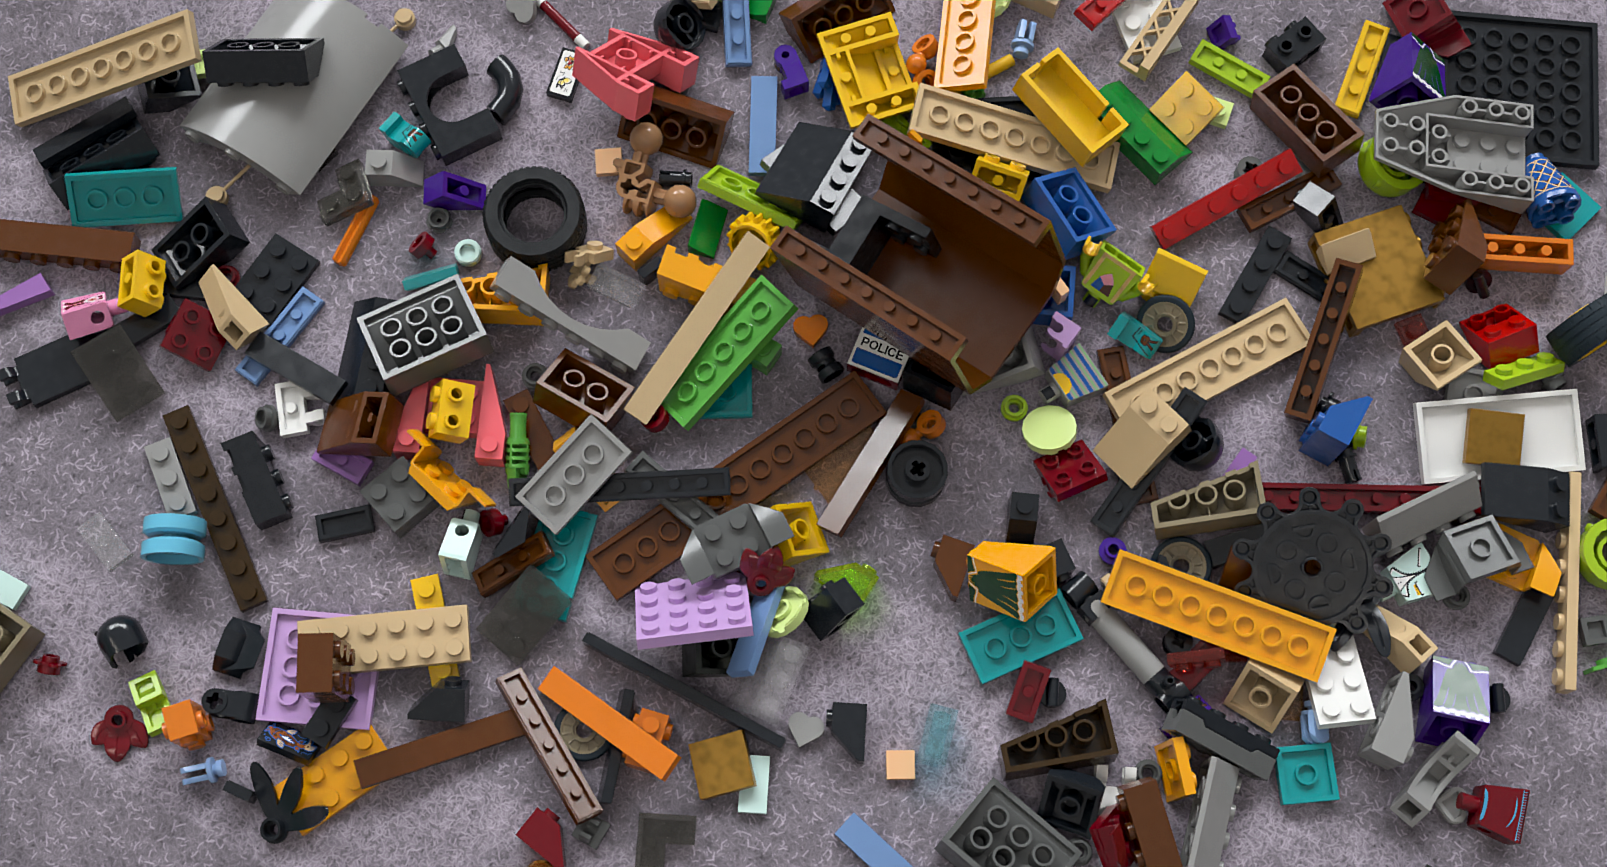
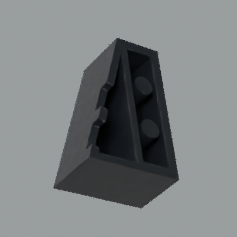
(259, 480)

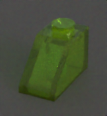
(861, 578)

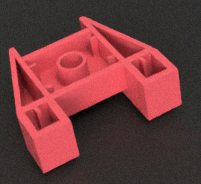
(625, 64)
(486, 421)

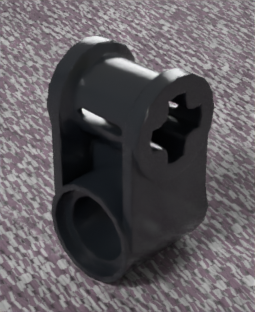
(236, 705)

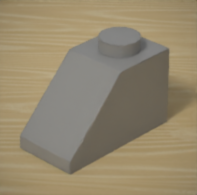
(393, 169)

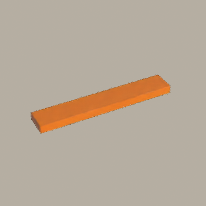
(609, 723)

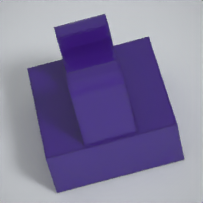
(1223, 32)

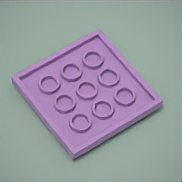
(690, 613)
(278, 693)

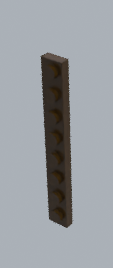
(215, 509)

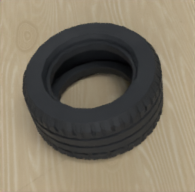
(527, 184)

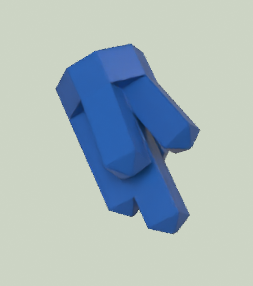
(825, 88)

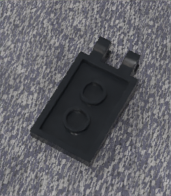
(46, 373)

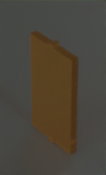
(832, 470)

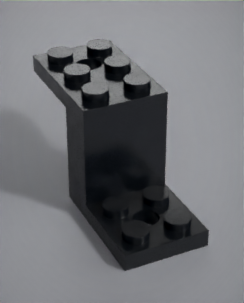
(870, 230)

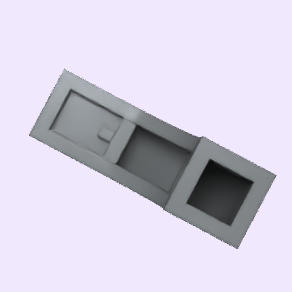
(1431, 777)

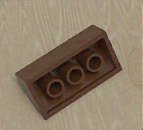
(811, 17)
(688, 127)

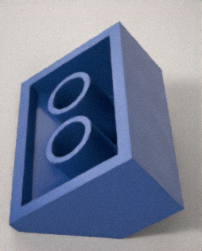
(1071, 208)
(1333, 430)

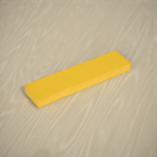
(1361, 68)

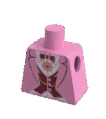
(81, 317)

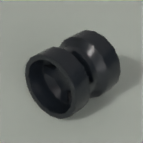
(826, 364)

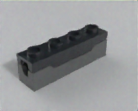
(1220, 738)

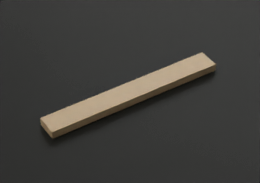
(696, 328)

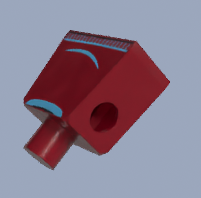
(1496, 811)

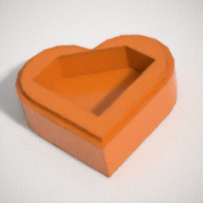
(810, 329)

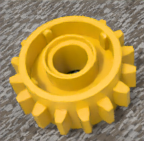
(759, 227)

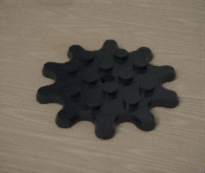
(1320, 535)

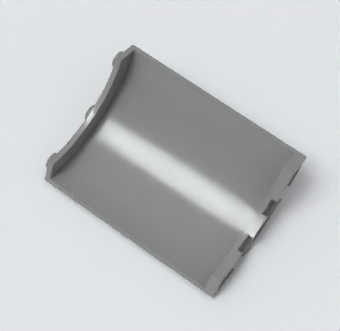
(290, 127)

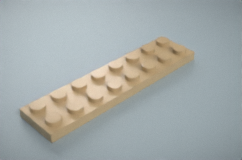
(104, 68)
(1004, 133)
(1220, 360)

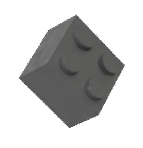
(399, 498)

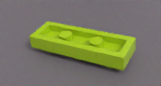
(1227, 68)
(1523, 371)

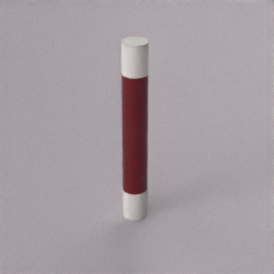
(559, 20)

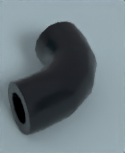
(508, 89)

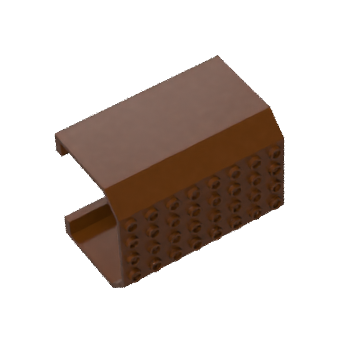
(946, 311)

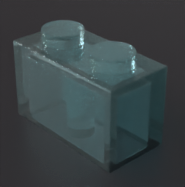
(936, 736)

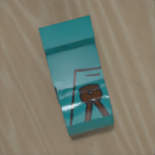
(404, 135)
(1135, 335)

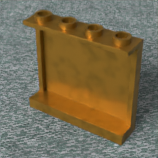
(1394, 279)

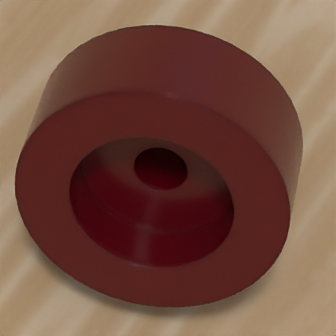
(423, 246)
(658, 421)
(492, 522)

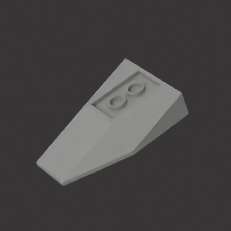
(1461, 147)

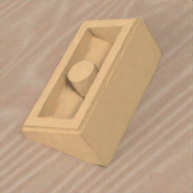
(1354, 248)

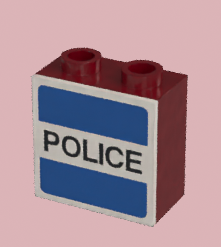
(877, 360)

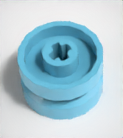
(173, 539)

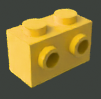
(1004, 177)
(141, 283)
(450, 411)

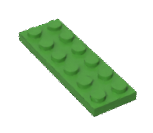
(728, 351)

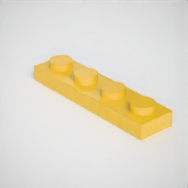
(429, 594)

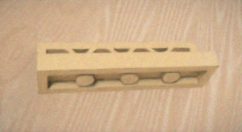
(1163, 41)

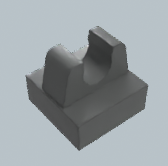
(592, 832)

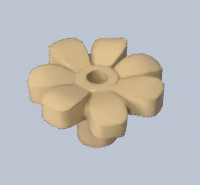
(579, 275)

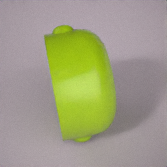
(1380, 177)
(1592, 563)

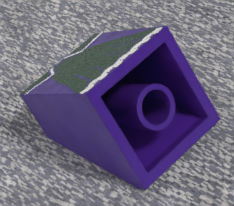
(1409, 74)
(1453, 700)

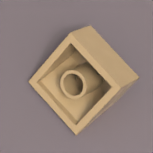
(1438, 357)
(1263, 693)

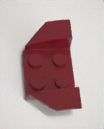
(1431, 23)
(1111, 839)

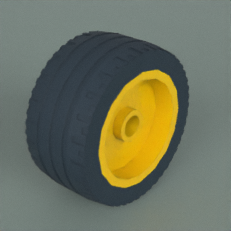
(1581, 332)

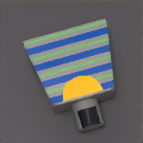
(1073, 379)

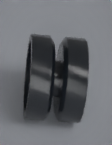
(920, 458)

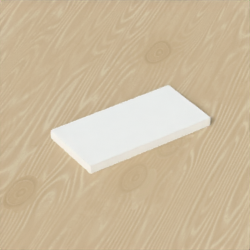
(1549, 436)

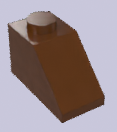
(951, 563)

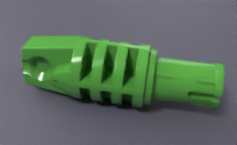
(517, 448)

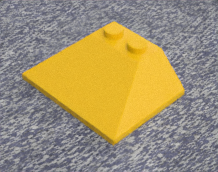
(868, 69)

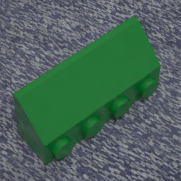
(1146, 138)

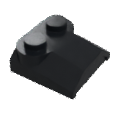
(1071, 800)

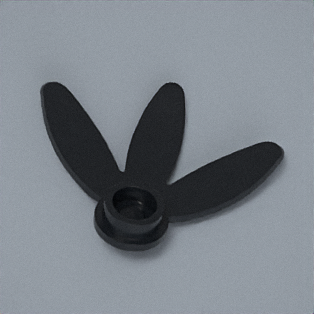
(1376, 628)
(282, 812)

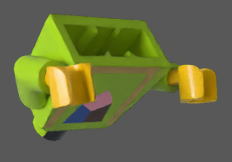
(1111, 274)

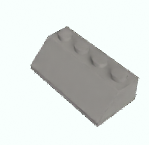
(1428, 513)
(1210, 814)

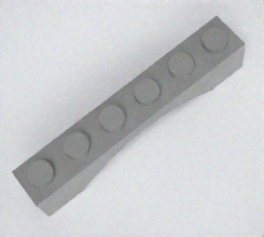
(521, 286)

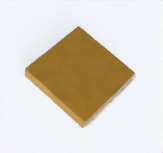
(1493, 437)
(722, 765)

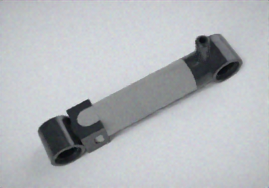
(1085, 598)

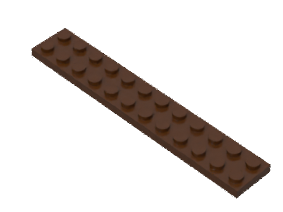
(756, 474)

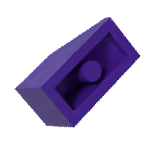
(453, 192)

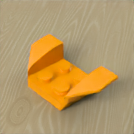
(439, 477)
(1542, 577)

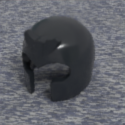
(121, 634)

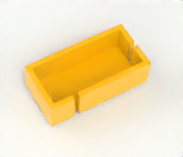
(1069, 106)

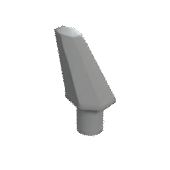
(445, 40)

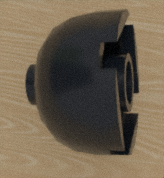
(679, 25)
(1200, 447)

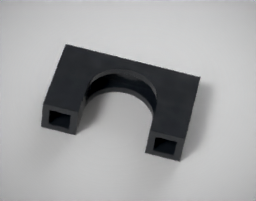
(450, 139)

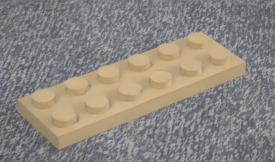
(401, 637)

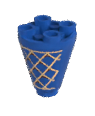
(1553, 195)

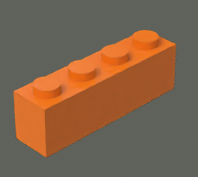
(1528, 254)

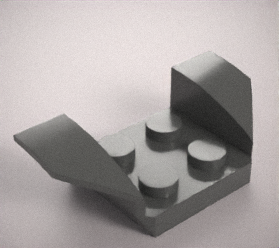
(718, 544)
(1472, 554)

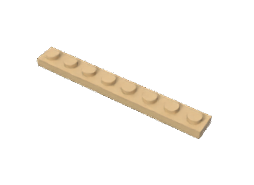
(1567, 594)

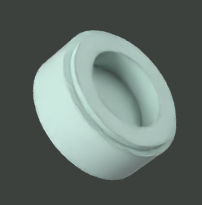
(468, 252)

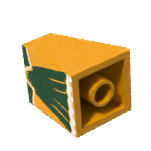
(1012, 577)

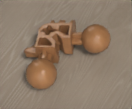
(677, 200)

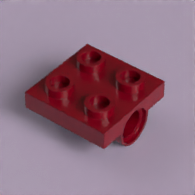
(194, 336)
(1070, 471)

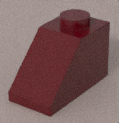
(544, 836)

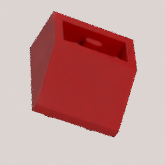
(1501, 335)

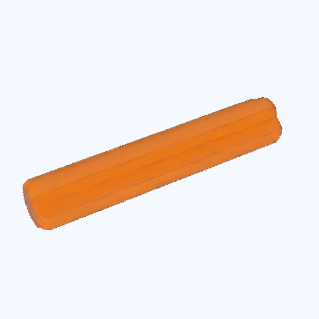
(354, 234)

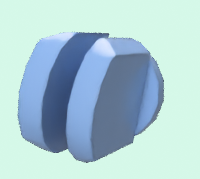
(1021, 45)
(1309, 730)
(213, 769)

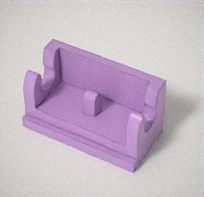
(1064, 333)

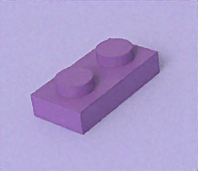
(351, 467)

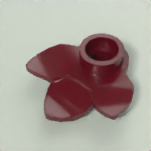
(767, 568)
(119, 737)

